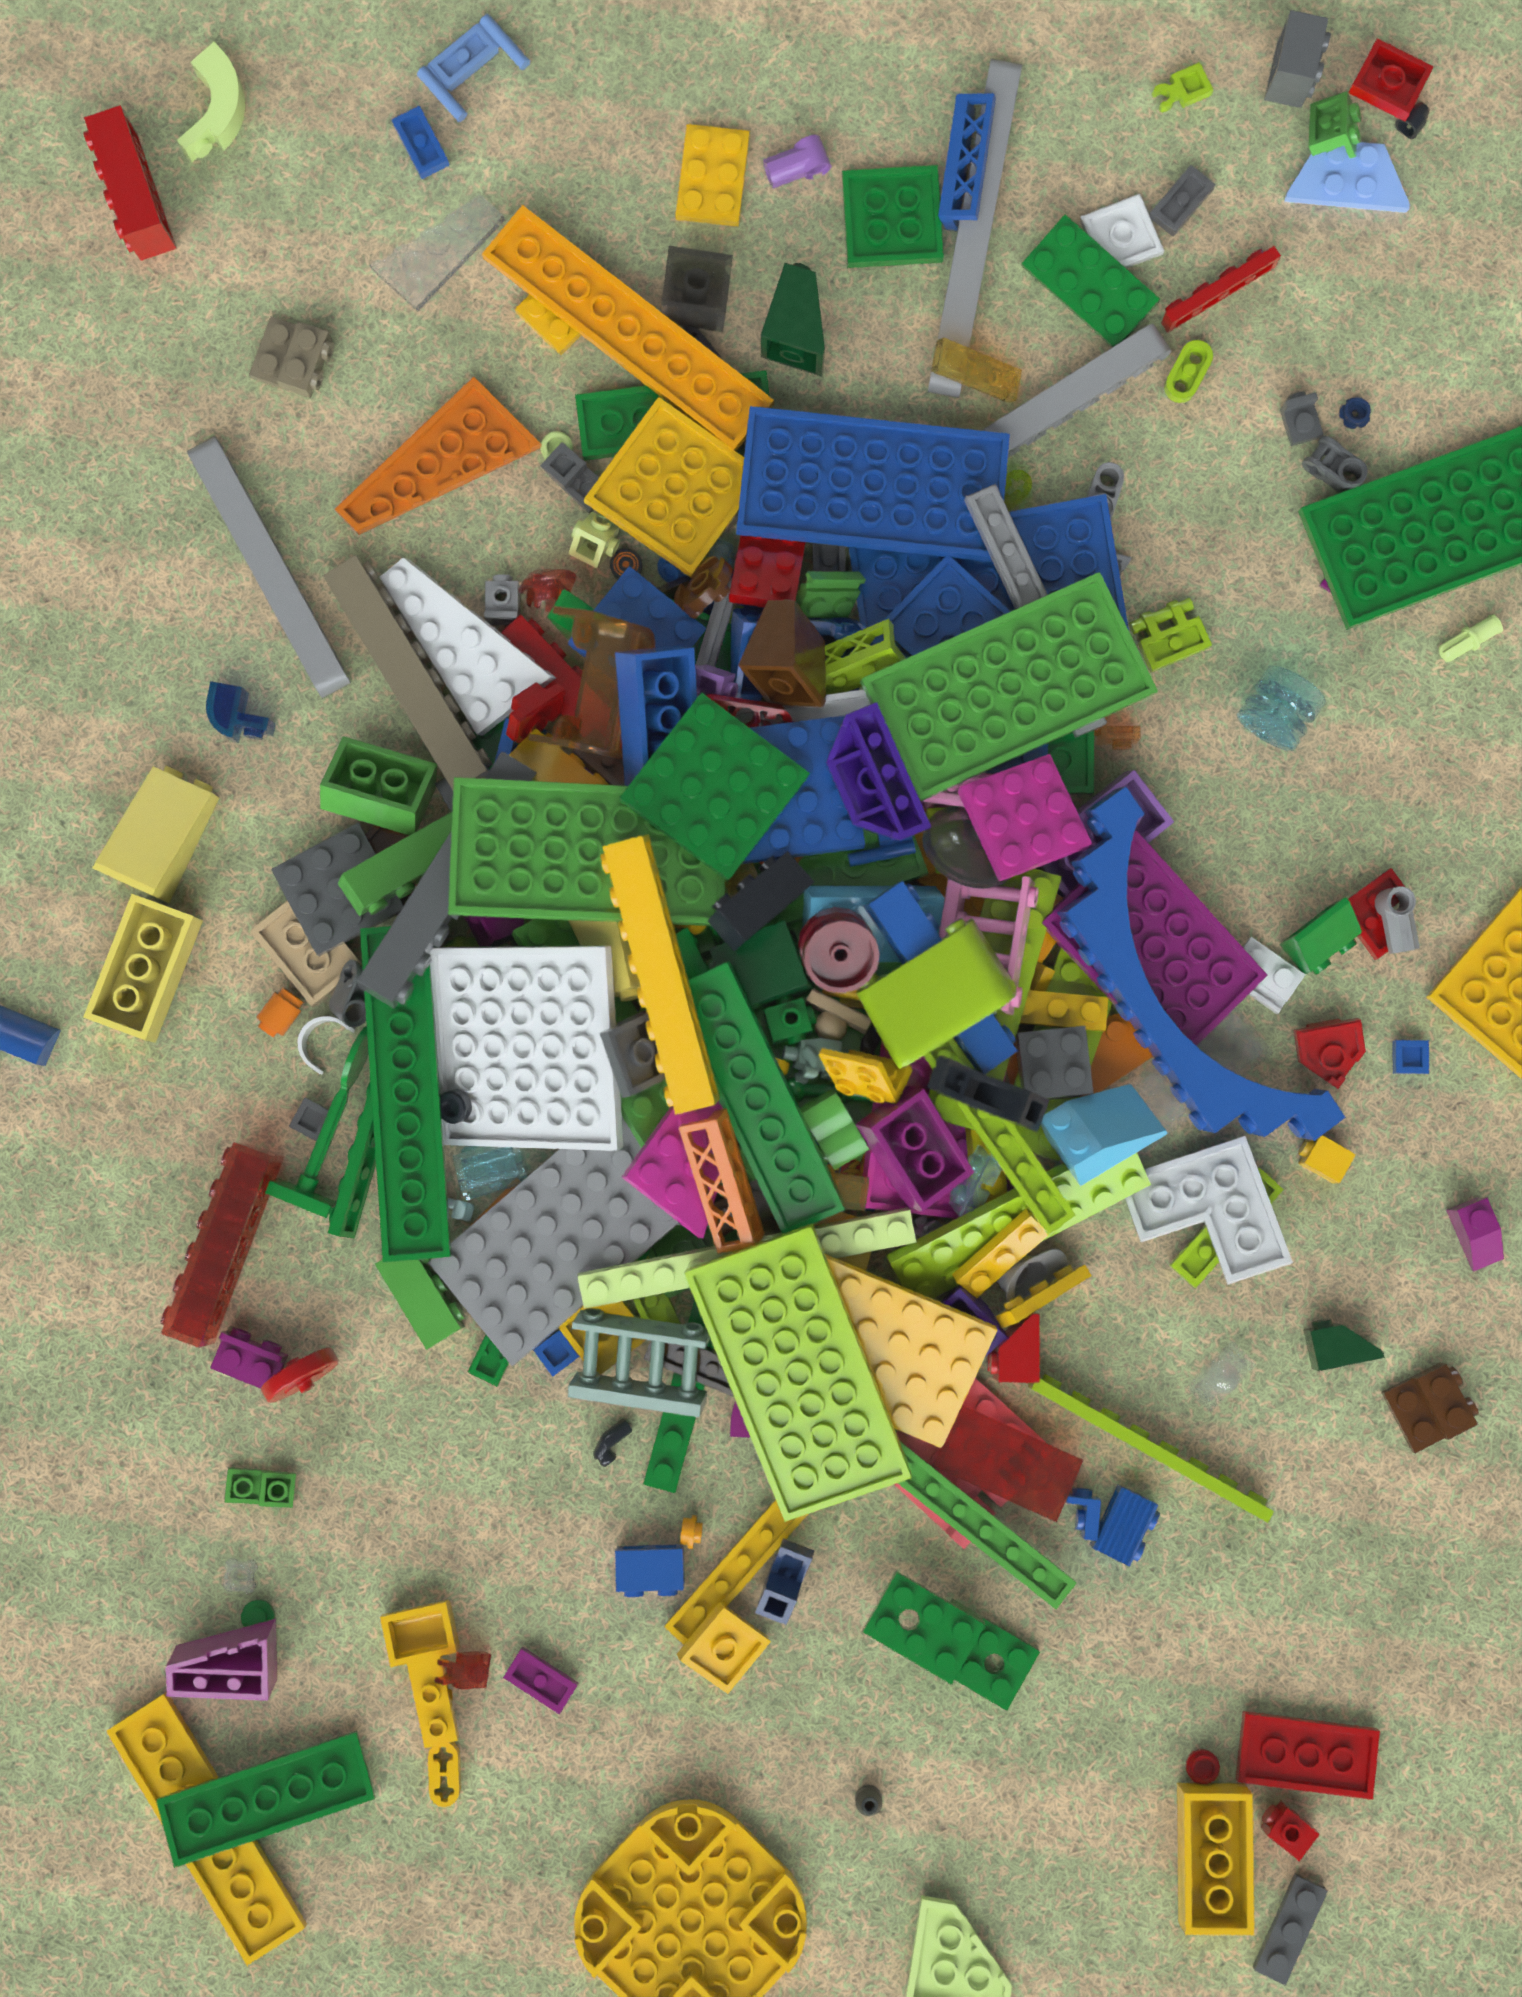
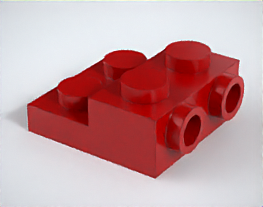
(1391, 79)

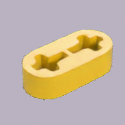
(452, 1772)

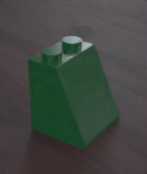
(794, 322)
(767, 965)

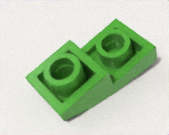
(260, 1487)

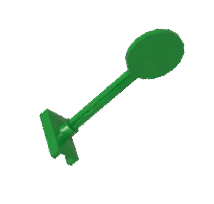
(303, 1193)

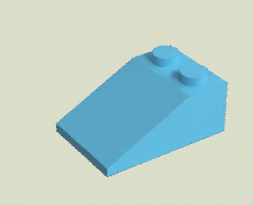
(1101, 1130)

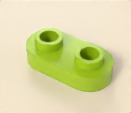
(1187, 372)

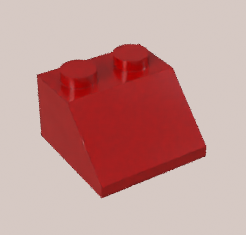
(1019, 1354)

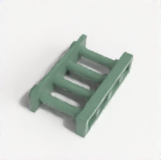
(634, 1393)

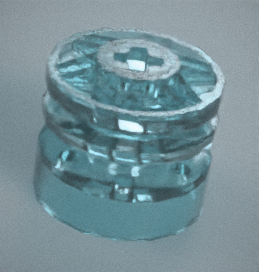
(1281, 708)

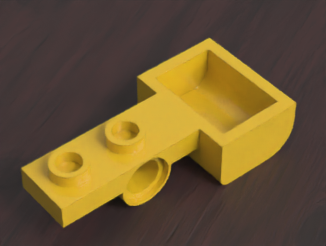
(419, 1639)

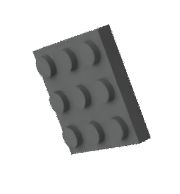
(317, 899)

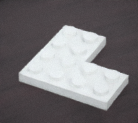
(1225, 1193)

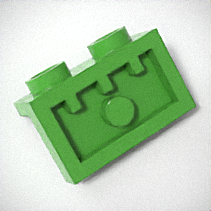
(1334, 125)

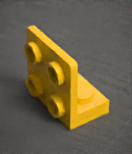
(866, 1075)

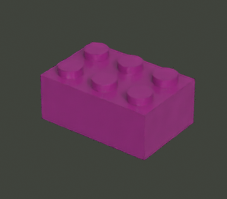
(915, 1148)

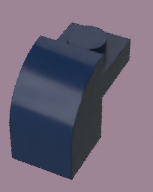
(784, 1581)

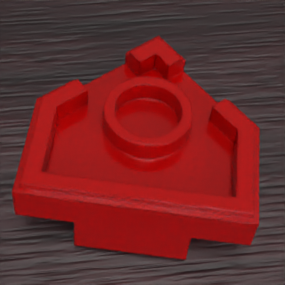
(533, 709)
(1330, 1048)

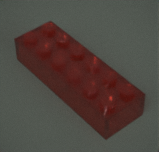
(221, 1245)

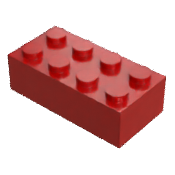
(128, 183)

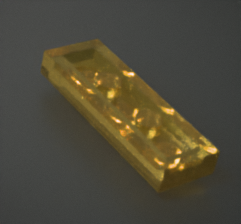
(976, 370)

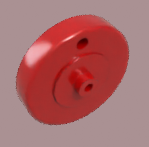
(299, 1375)

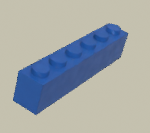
(913, 932)

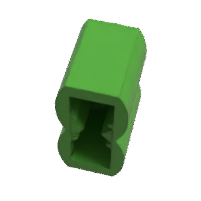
(833, 1129)

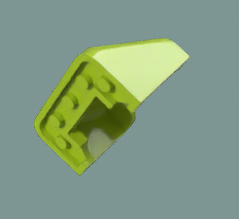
(937, 993)

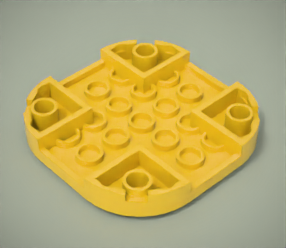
(690, 1909)

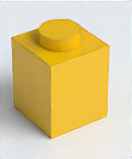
(1325, 1158)

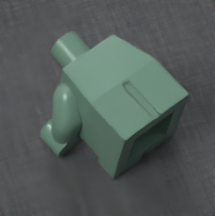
(807, 1060)

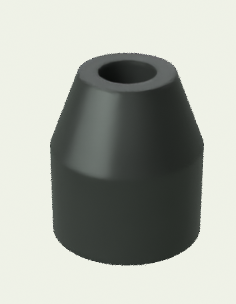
(865, 1794)

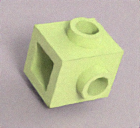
(594, 539)

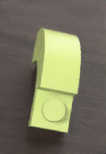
(226, 106)

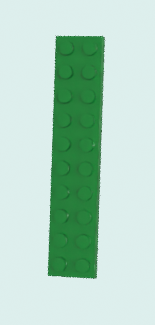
(407, 1119)

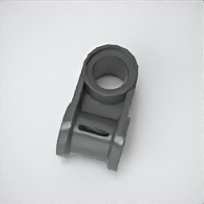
(1334, 465)
(348, 993)

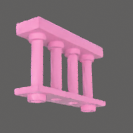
(1027, 898)

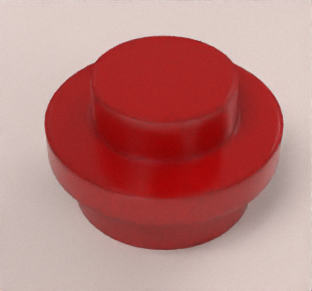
(1202, 1766)

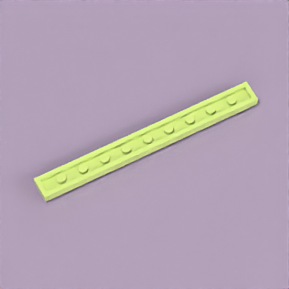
(667, 1272)

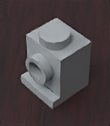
(505, 611)

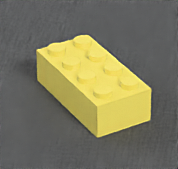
(143, 968)

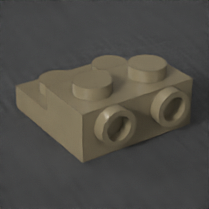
(292, 356)

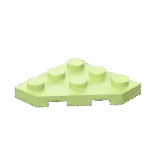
(951, 1956)

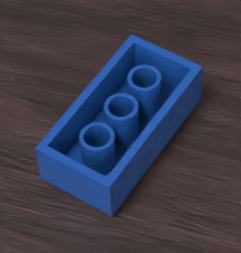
(653, 696)

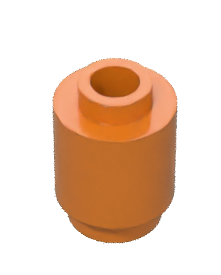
(279, 1013)

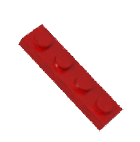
(1210, 294)

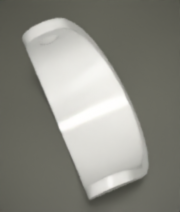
(304, 1033)

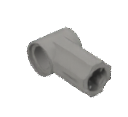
(1399, 923)

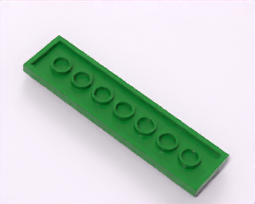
(762, 1105)

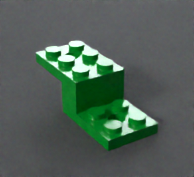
(950, 1640)

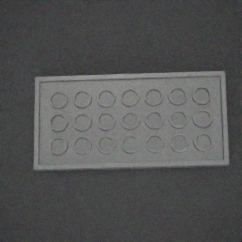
(525, 1253)

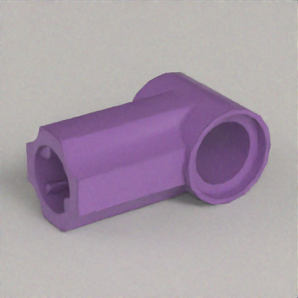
(802, 161)

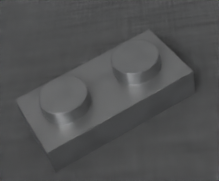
(1182, 200)

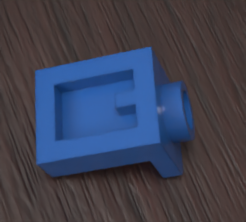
(1088, 1518)

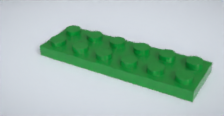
(612, 415)
(265, 1799)

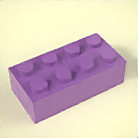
(1148, 826)

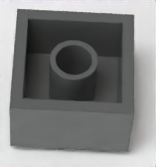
(1297, 59)
(1055, 1062)

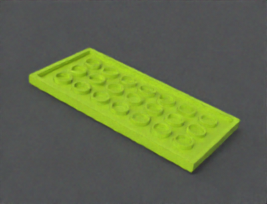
(798, 1373)

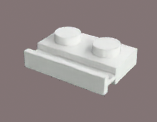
(1281, 977)

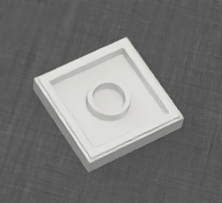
(1124, 231)

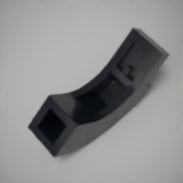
(987, 1094)

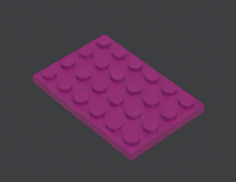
(1181, 945)

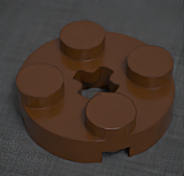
(707, 585)

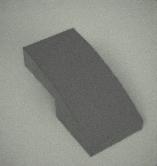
(570, 474)

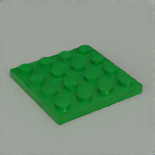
(714, 787)

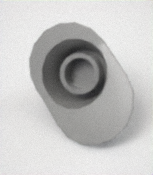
(1030, 1271)

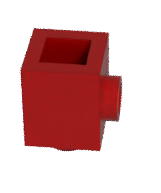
(1289, 1829)

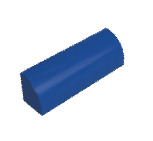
(26, 1037)

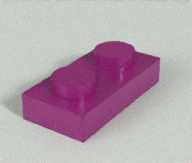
(540, 1680)

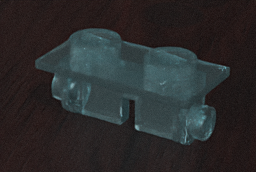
(969, 1194)

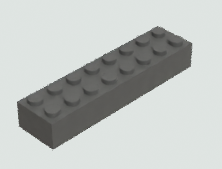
(423, 917)

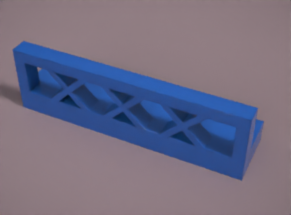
(960, 156)

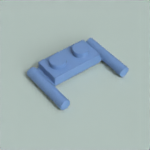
(465, 58)

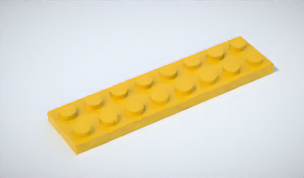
(236, 1881)

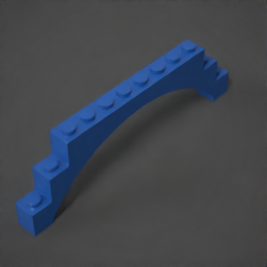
(1105, 940)

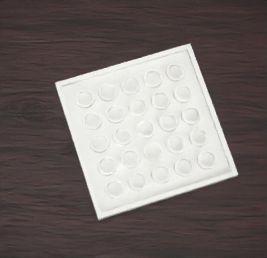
(527, 1045)

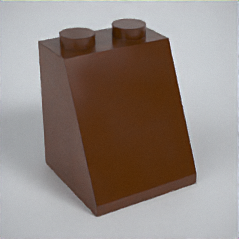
(786, 657)

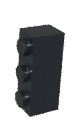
(759, 900)

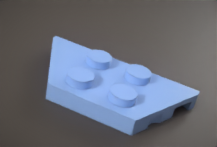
(1357, 182)

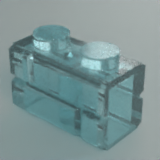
(489, 1169)

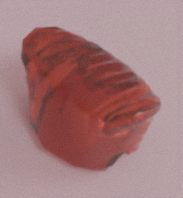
(546, 586)

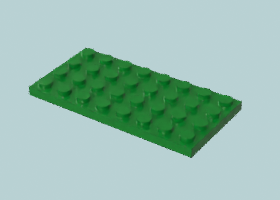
(1421, 529)

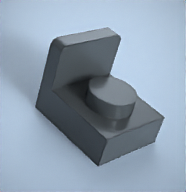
(1301, 418)

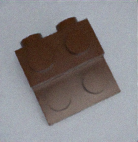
(1431, 1406)

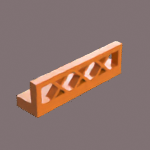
(734, 1180)

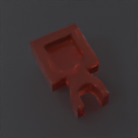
(467, 1672)

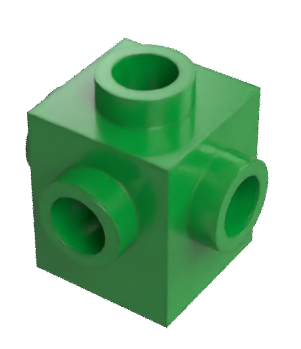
(785, 1008)

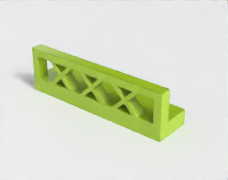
(846, 672)

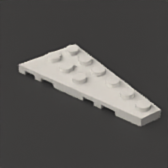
(468, 652)

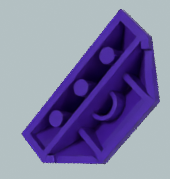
(874, 777)

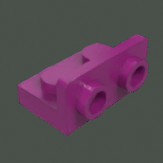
(246, 1358)

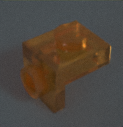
(1118, 736)

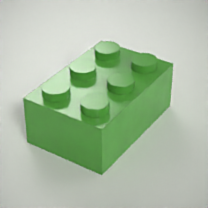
(378, 786)

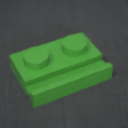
(829, 594)

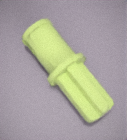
(1470, 638)

